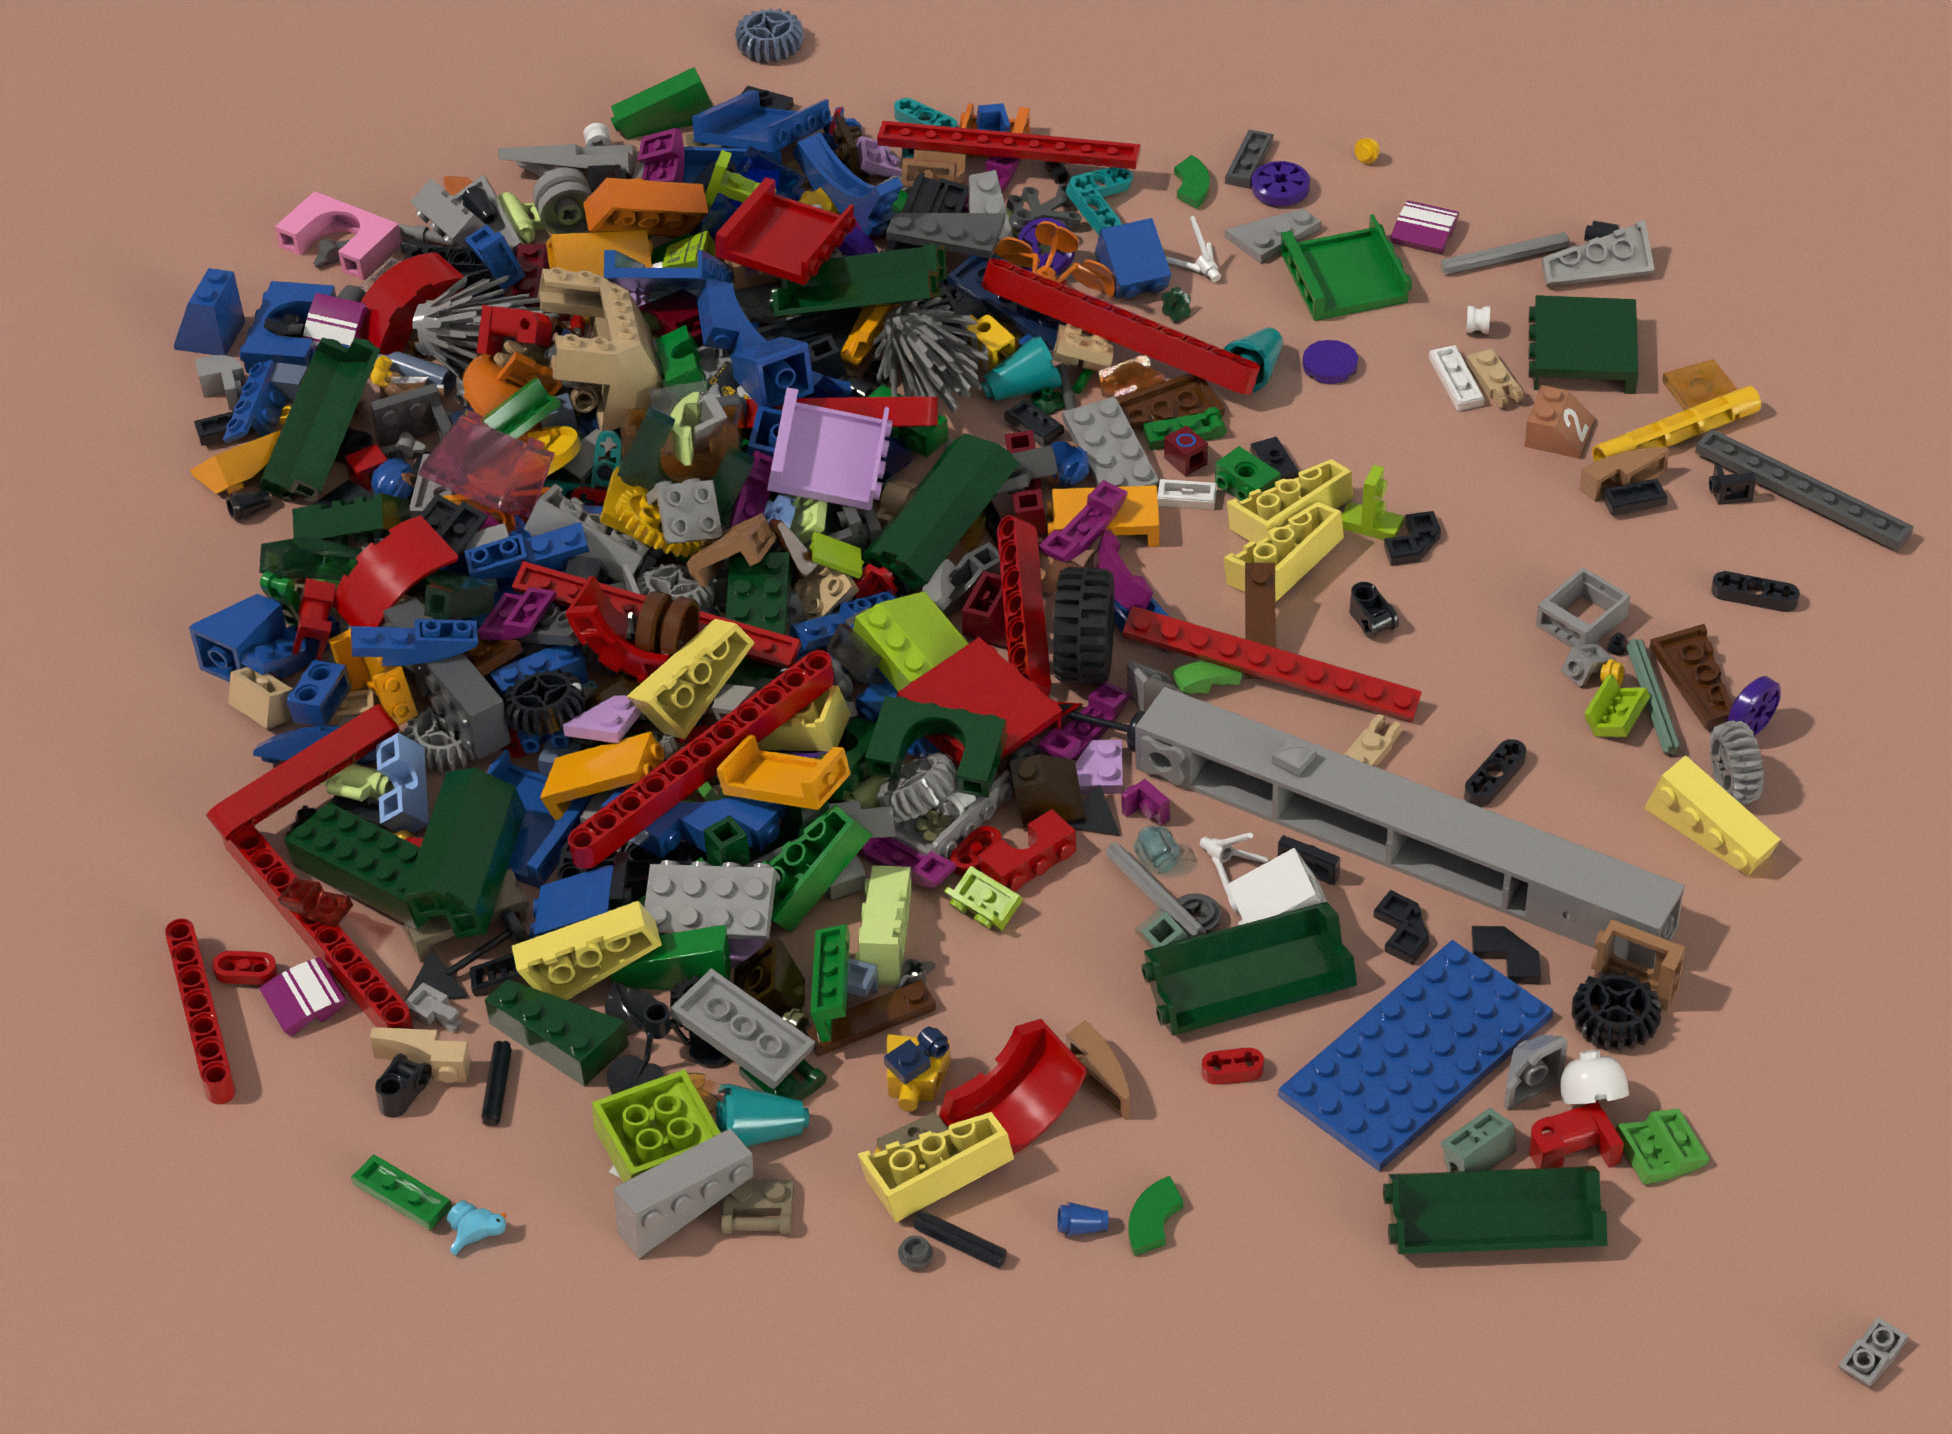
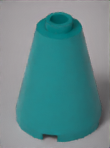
(1261, 348)
(1022, 372)
(759, 1115)

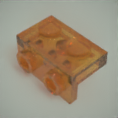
(1128, 377)

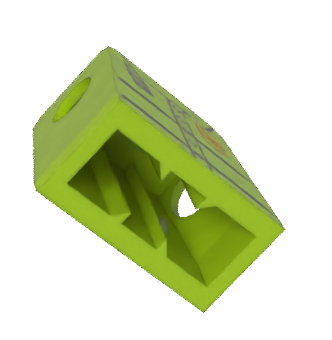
(685, 252)

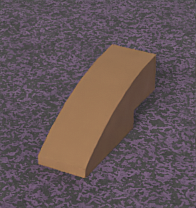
(1623, 469)
(1103, 1069)

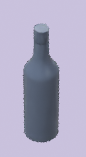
(415, 367)

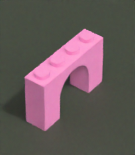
(321, 215)

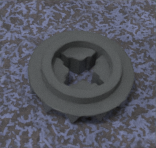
(1209, 908)

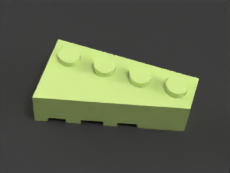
(885, 921)

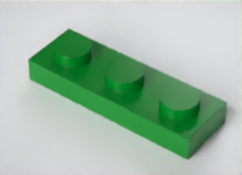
(401, 1192)

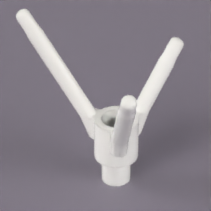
(1205, 262)
(1221, 852)

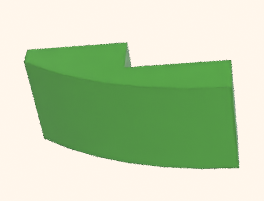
(1200, 676)

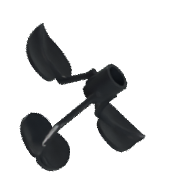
(645, 1013)

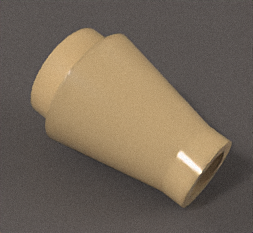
(584, 398)

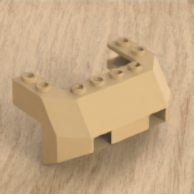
(618, 348)

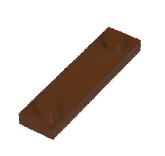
(1260, 605)
(875, 1016)

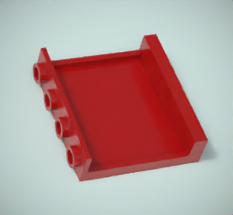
(782, 234)
(985, 684)

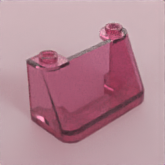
(489, 466)

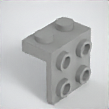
(687, 510)

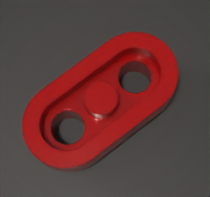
(967, 851)
(247, 967)

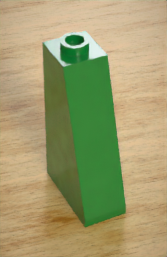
(662, 106)
(679, 957)

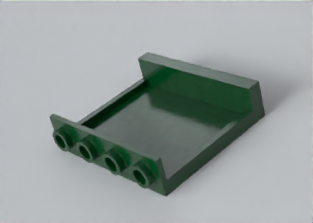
(1584, 339)

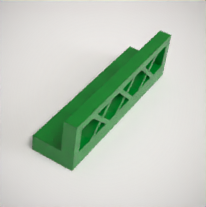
(522, 409)
(829, 978)

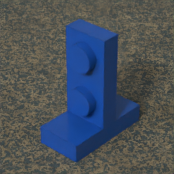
(496, 255)

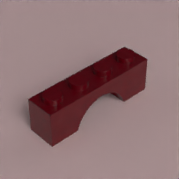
(1029, 503)

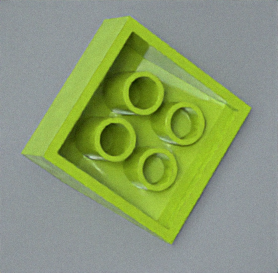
(908, 636)
(652, 1123)

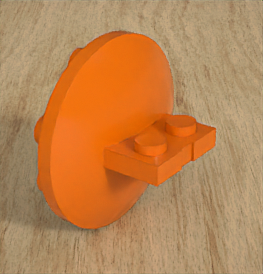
(489, 385)

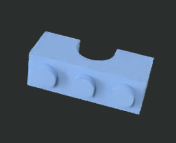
(405, 766)

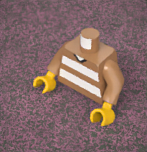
(393, 383)

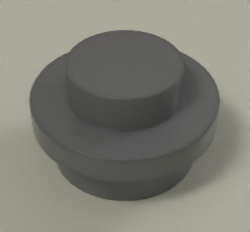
(915, 1252)

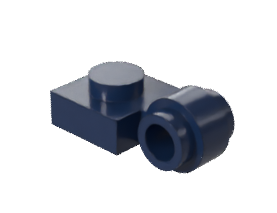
(911, 1060)

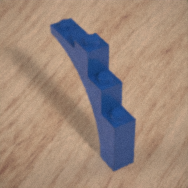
(825, 170)
(726, 325)
(688, 820)

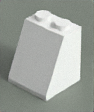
(1275, 888)

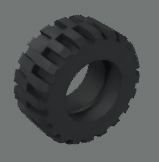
(1083, 625)

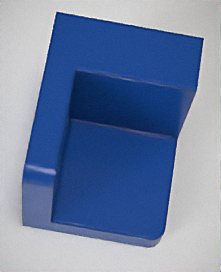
(992, 118)

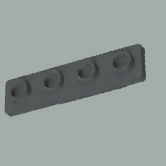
(1033, 465)

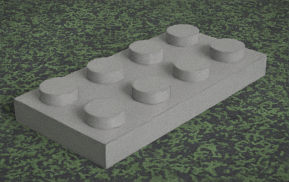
(1110, 444)
(742, 1028)

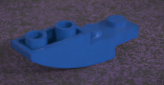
(506, 555)
(819, 631)
(424, 643)
(278, 656)
(292, 742)

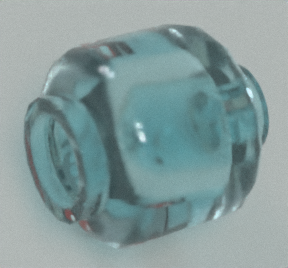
(1156, 849)

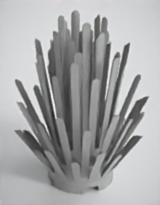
(451, 325)
(921, 344)

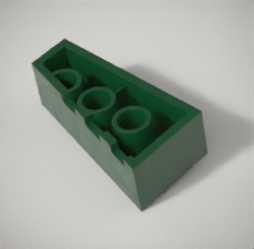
(351, 520)
(557, 1030)

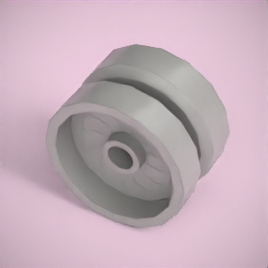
(560, 200)

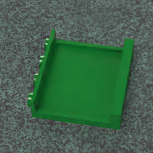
(1346, 271)

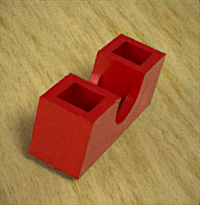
(1049, 841)

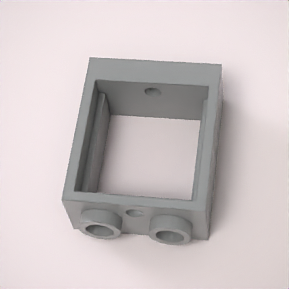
(1572, 630)

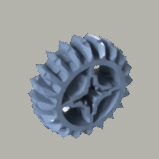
(769, 35)

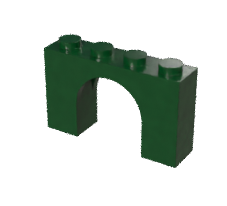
(906, 721)
(729, 842)

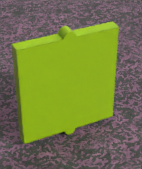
(836, 555)

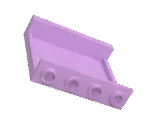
(829, 454)

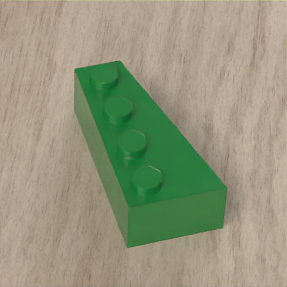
(814, 863)

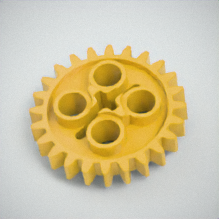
(644, 522)

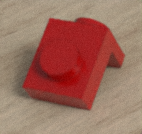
(874, 582)

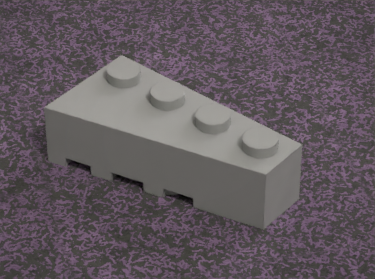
(446, 214)
(608, 544)
(680, 1190)

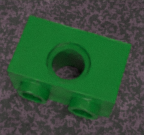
(1243, 473)

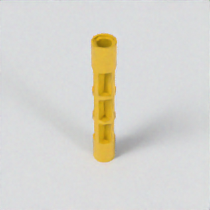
(1684, 424)

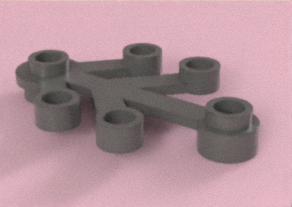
(1022, 216)

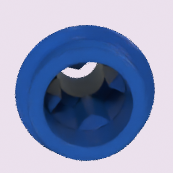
(1081, 1219)

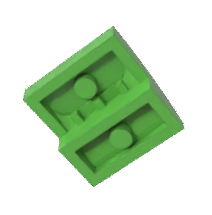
(1662, 1146)

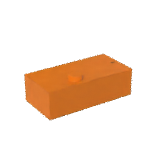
(640, 204)

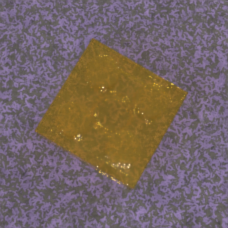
(1697, 383)

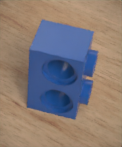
(319, 693)

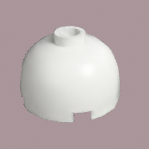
(1593, 1079)

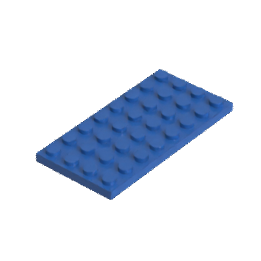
(1415, 1054)

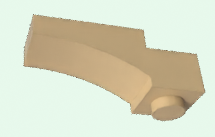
(448, 1059)

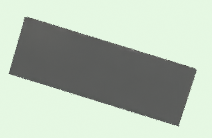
(1249, 158)

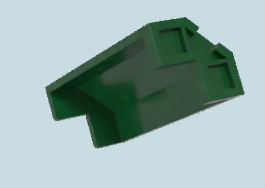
(865, 282)
(318, 419)
(941, 509)
(466, 851)
(1248, 968)
(1495, 1210)

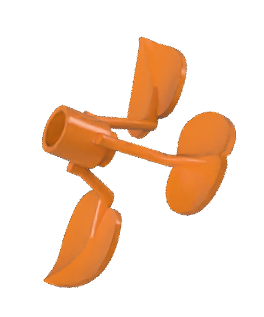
(1048, 233)

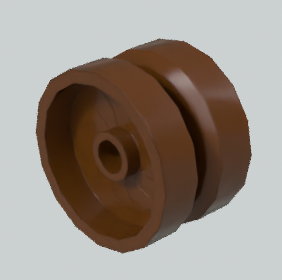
(666, 623)

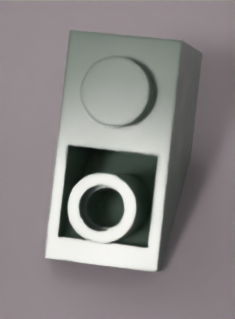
(1160, 930)

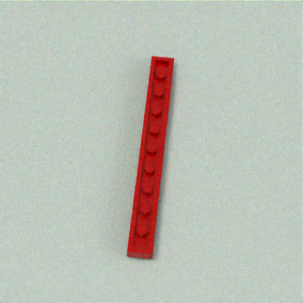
(1009, 145)
(768, 648)
(1272, 664)

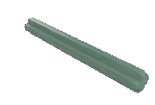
(1656, 703)

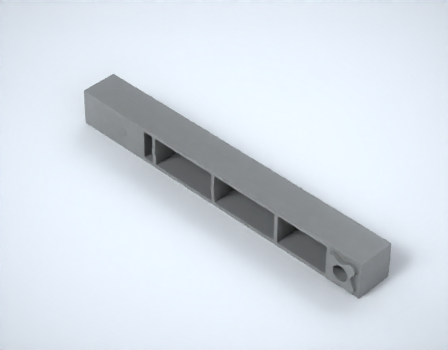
(1406, 826)

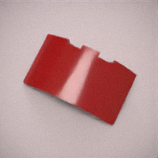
(397, 295)
(390, 571)
(605, 630)
(1026, 1088)

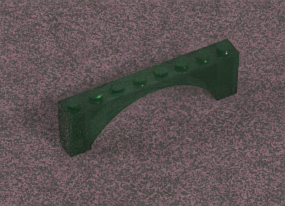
(443, 592)

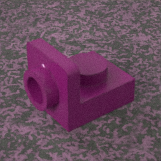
(1148, 800)

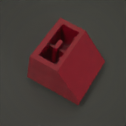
(985, 611)

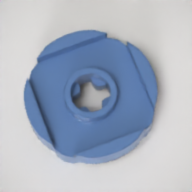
(781, 510)

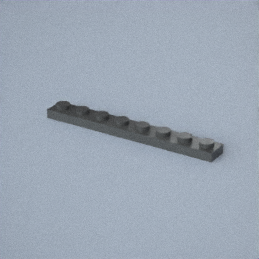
(1805, 489)

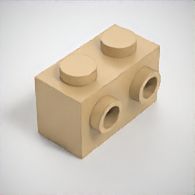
(259, 697)

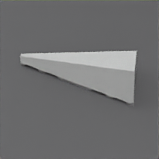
(574, 156)

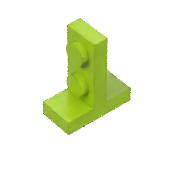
(728, 183)
(1370, 517)

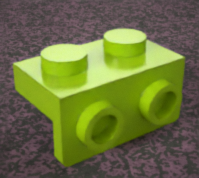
(1615, 708)
(985, 898)

